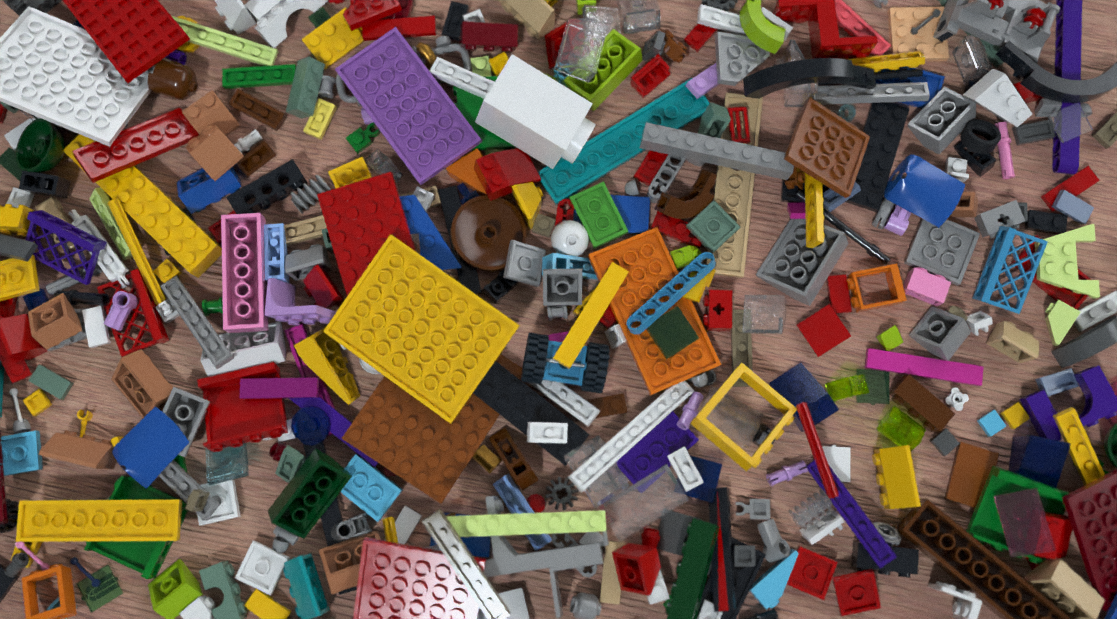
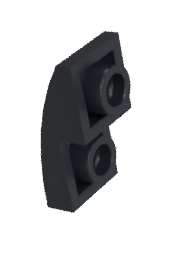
(499, 287)

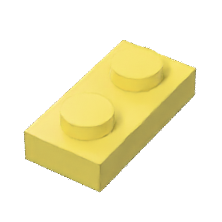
(320, 120)

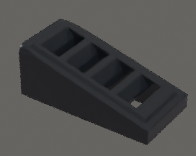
(976, 165)

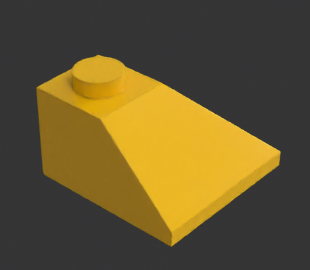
(529, 201)

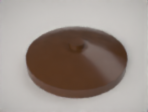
(484, 231)

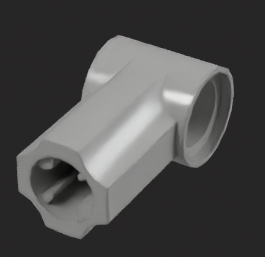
(775, 547)

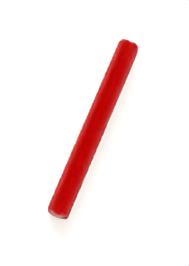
(817, 450)

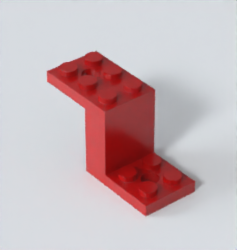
(824, 29)

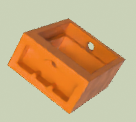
(894, 283)
(66, 593)

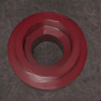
(277, 450)

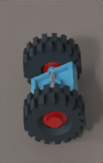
(587, 370)

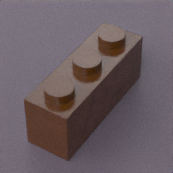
(921, 404)

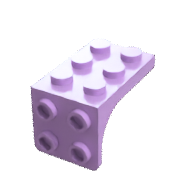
(282, 307)

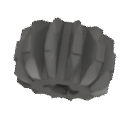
(565, 499)

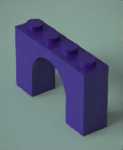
(1099, 403)

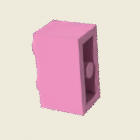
(926, 286)

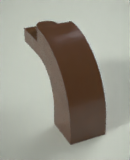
(693, 202)

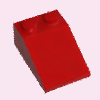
(503, 170)

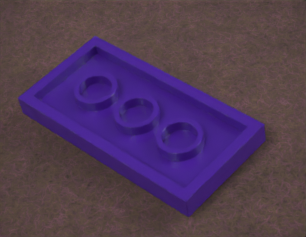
(654, 448)

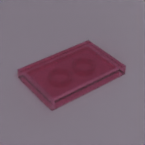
(1024, 523)

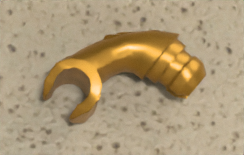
(426, 51)

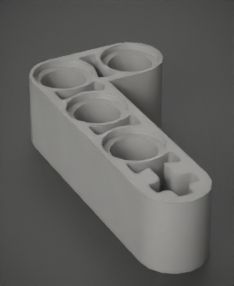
(672, 171)

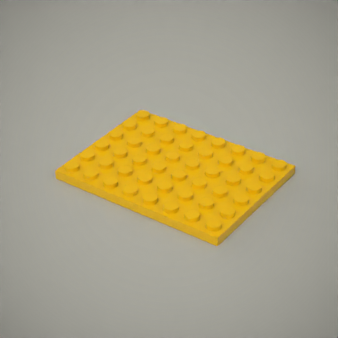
(421, 328)

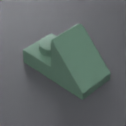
(289, 463)

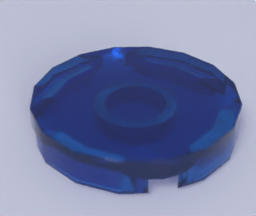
(311, 425)

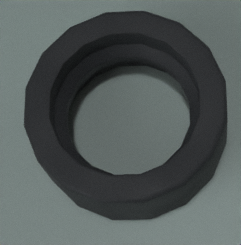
(983, 128)

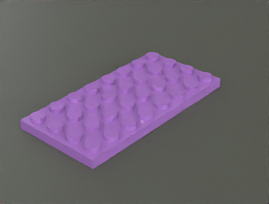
(408, 106)

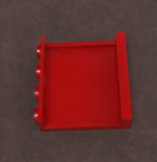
(237, 420)

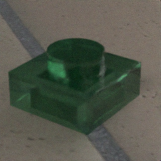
(319, 17)

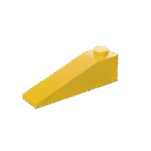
(325, 359)

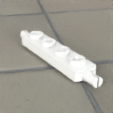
(107, 258)

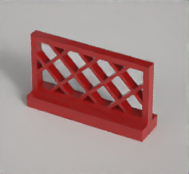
(152, 316)

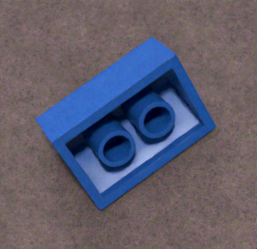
(201, 190)

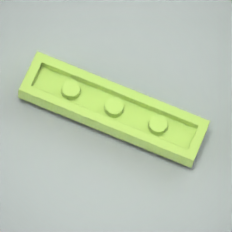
(100, 202)

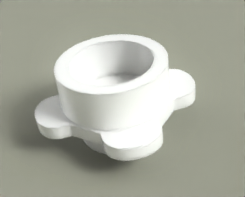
(962, 398)

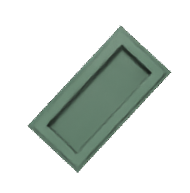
(51, 382)

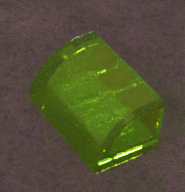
(901, 428)

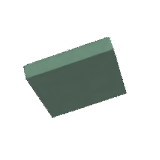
(713, 227)

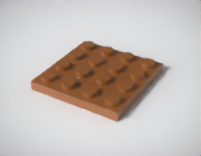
(827, 147)

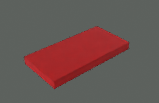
(1063, 294)

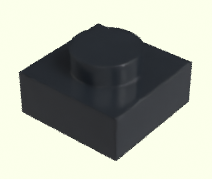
(761, 434)

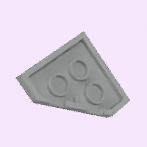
(736, 57)

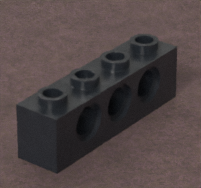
(271, 180)

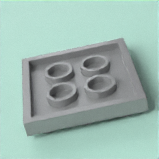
(942, 249)

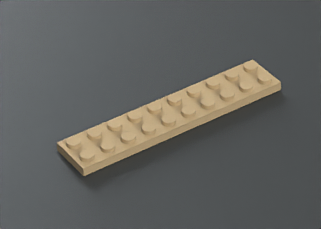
(735, 191)

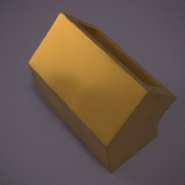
(486, 458)

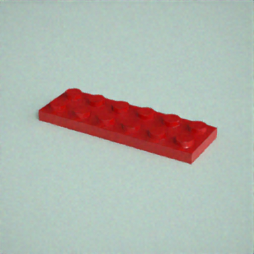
(136, 145)

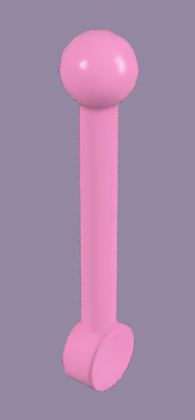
(44, 566)

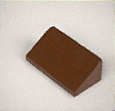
(255, 158)

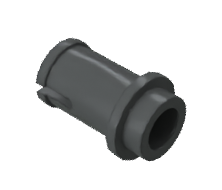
(18, 562)

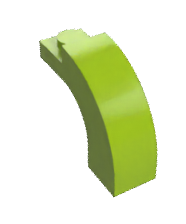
(759, 29)

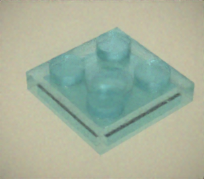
(226, 464)

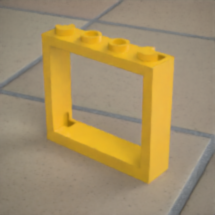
(725, 443)

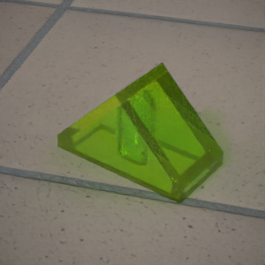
(847, 387)

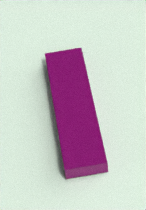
(279, 388)

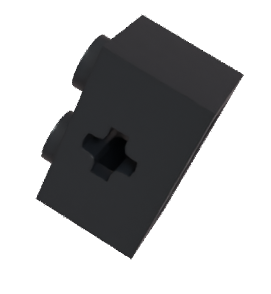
(44, 184)

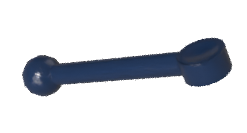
(95, 582)

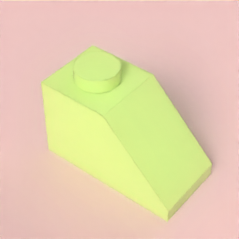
(1059, 320)

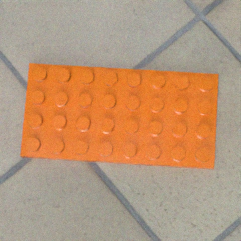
(649, 271)

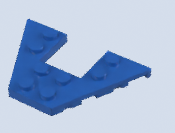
(431, 241)

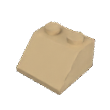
(1013, 342)

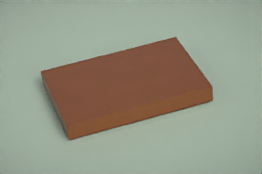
(969, 473)

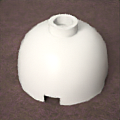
(569, 238)

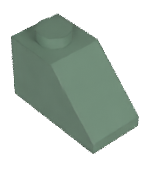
(714, 121)

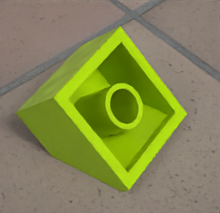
(174, 590)

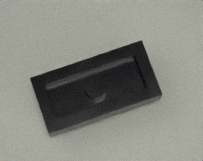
(454, 20)
(1046, 222)

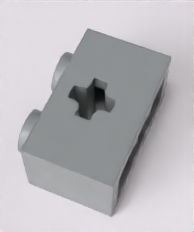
(988, 221)

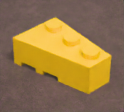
(15, 220)

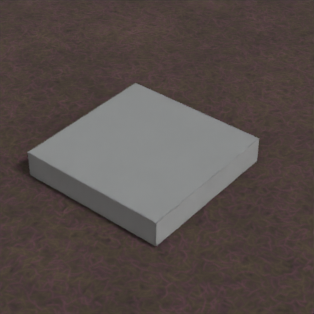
(524, 263)

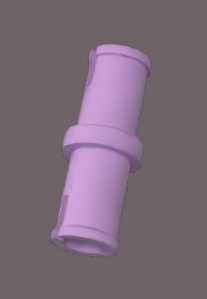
(690, 410)
(786, 473)

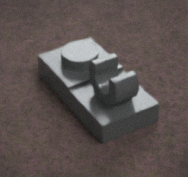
(654, 46)

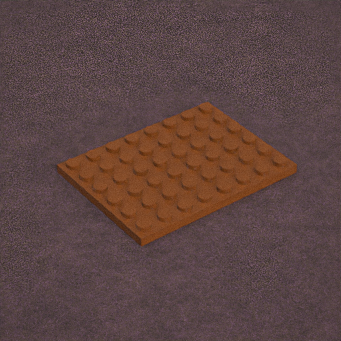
(418, 441)

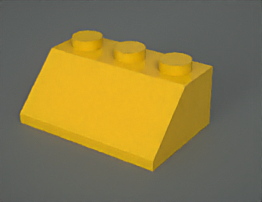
(896, 477)

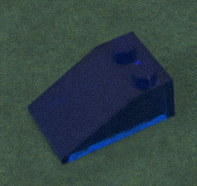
(800, 386)

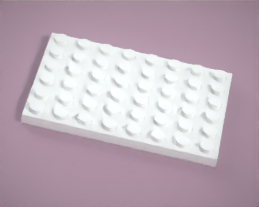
(66, 78)

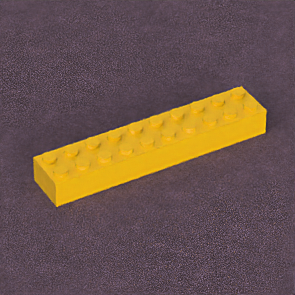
(158, 215)

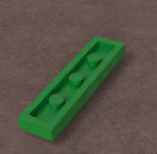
(258, 76)

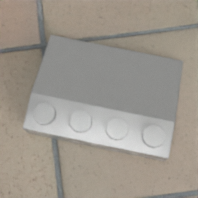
(801, 269)

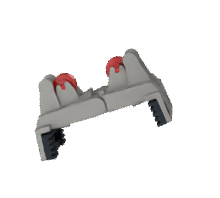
(1024, 24)

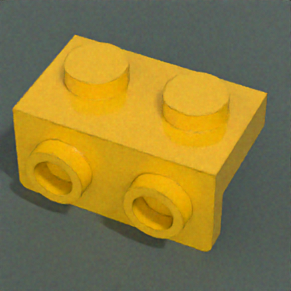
(350, 172)

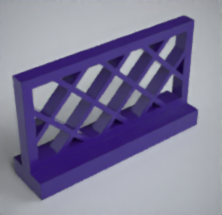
(71, 234)

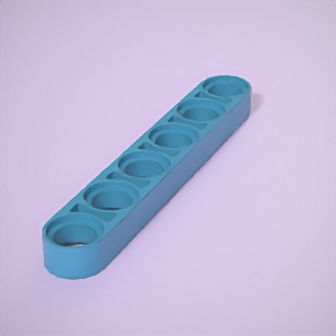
(668, 290)

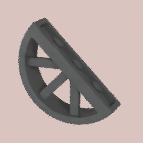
(1088, 343)

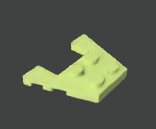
(1059, 262)

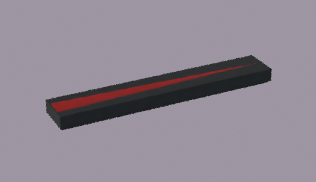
(723, 554)

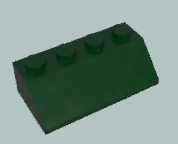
(308, 494)

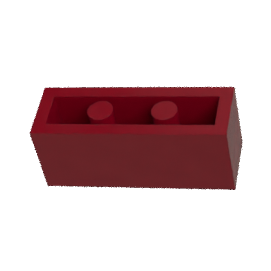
(488, 36)

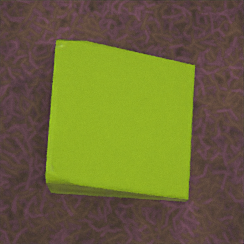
(890, 338)

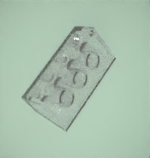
(644, 503)

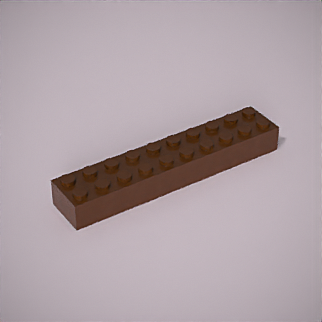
(974, 565)

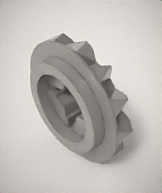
(889, 533)

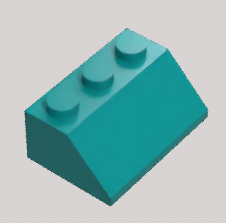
(306, 587)

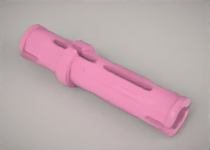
(1005, 152)

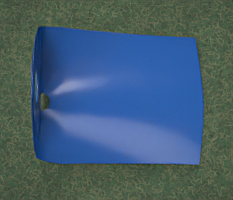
(925, 190)
(150, 447)

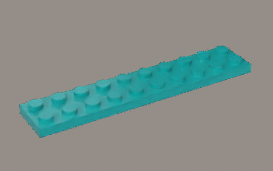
(620, 143)

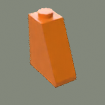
(464, 172)

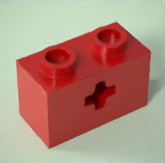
(722, 300)

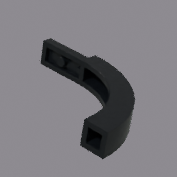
(806, 72)
(1054, 87)

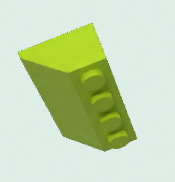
(616, 62)

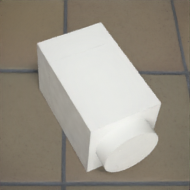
(536, 114)

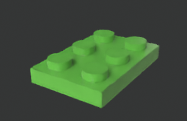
(599, 215)

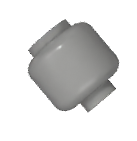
(585, 606)

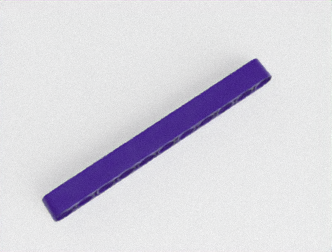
(1067, 66)

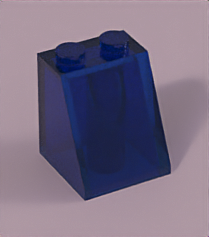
(1038, 458)

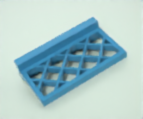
(996, 261)

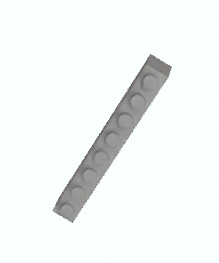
(715, 151)

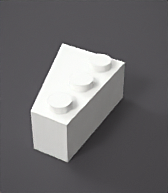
(999, 97)

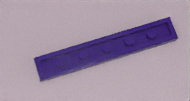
(338, 422)
(856, 519)

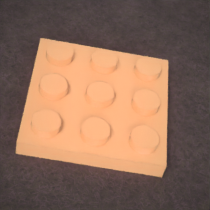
(903, 20)

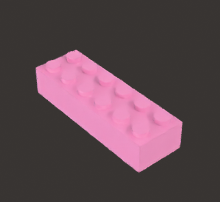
(243, 273)

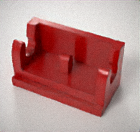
(650, 76)

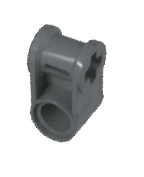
(354, 527)

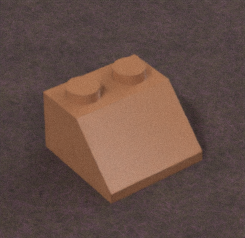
(208, 111)
(54, 321)

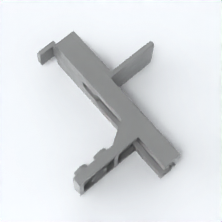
(508, 561)

